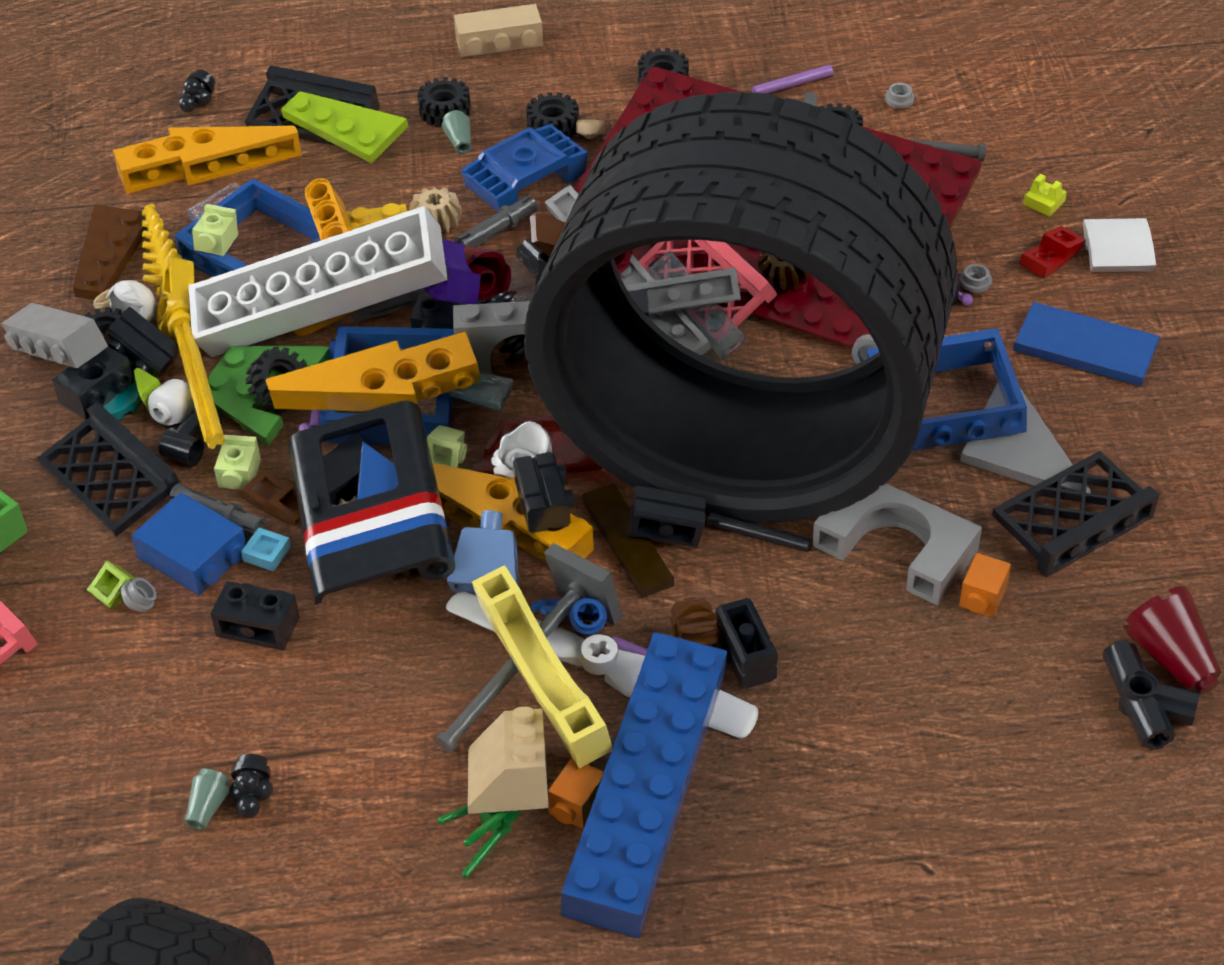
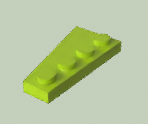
(349, 126)

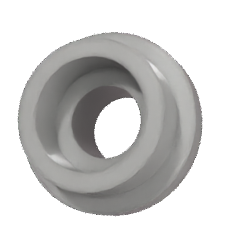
(899, 96)
(975, 278)
(138, 594)

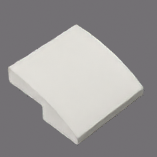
(1119, 245)

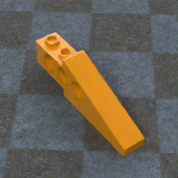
(203, 154)
(350, 379)
(470, 492)

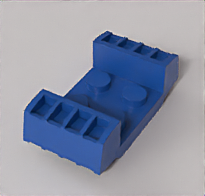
(522, 161)

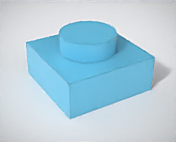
(266, 549)

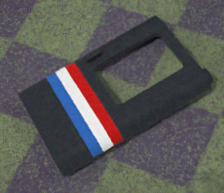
(378, 532)

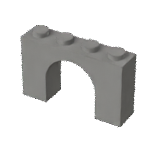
(488, 326)
(947, 537)

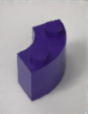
(461, 283)

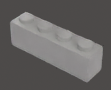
(54, 335)

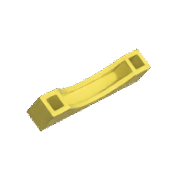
(558, 695)

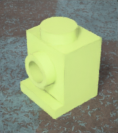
(215, 230)
(447, 446)
(237, 462)

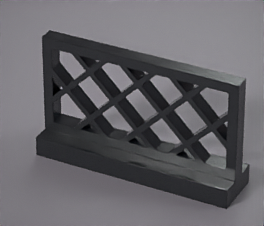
(290, 82)
(126, 446)
(1088, 535)

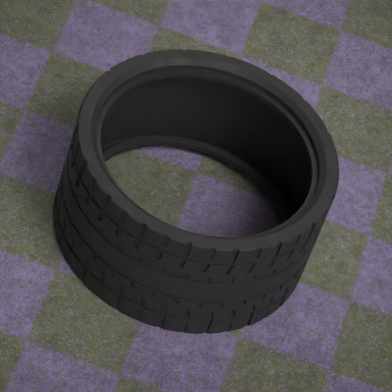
(785, 185)

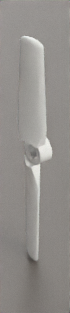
(619, 666)

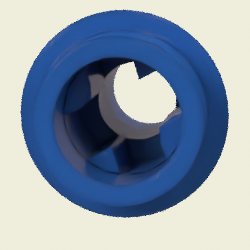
(588, 609)

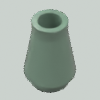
(457, 129)
(206, 795)

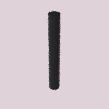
(759, 532)

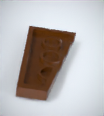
(107, 249)

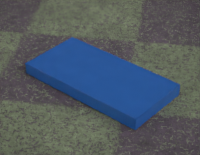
(1086, 343)

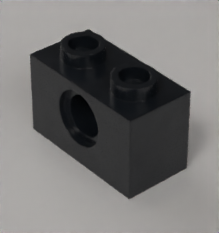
(93, 382)

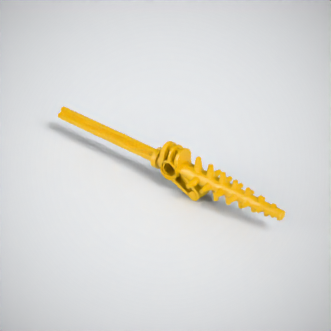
(174, 317)

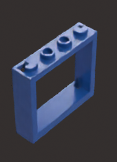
(247, 201)
(361, 338)
(967, 351)

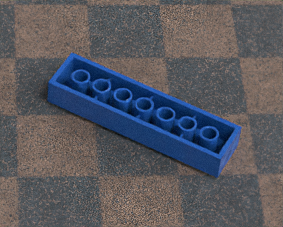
(644, 786)

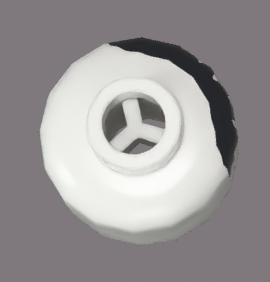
(171, 403)

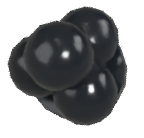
(196, 90)
(250, 784)

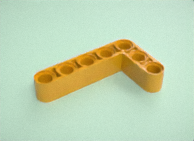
(330, 220)

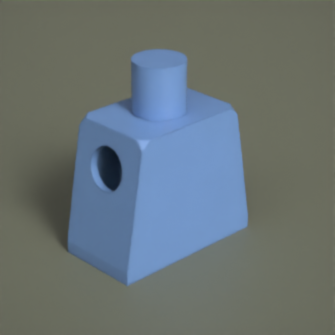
(483, 551)

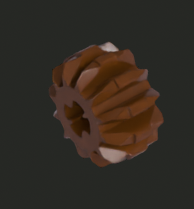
(694, 621)

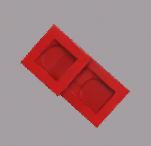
(1053, 252)

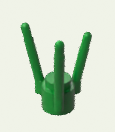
(492, 821)

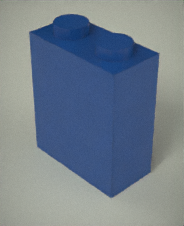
(189, 543)

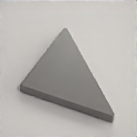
(1020, 456)

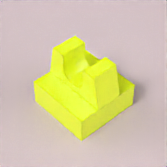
(1044, 196)

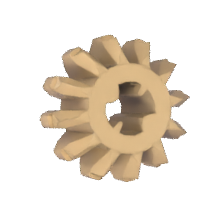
(441, 204)

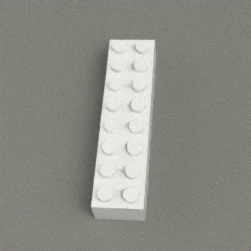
(318, 282)

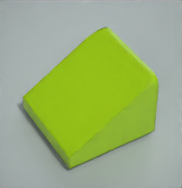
(146, 385)
(108, 584)

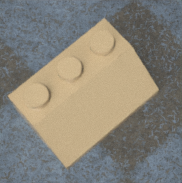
(509, 764)

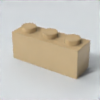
(498, 30)

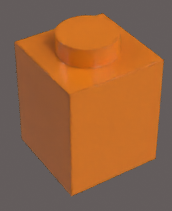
(984, 585)
(574, 793)

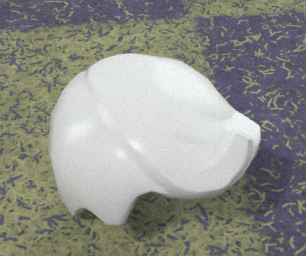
(133, 295)
(523, 441)

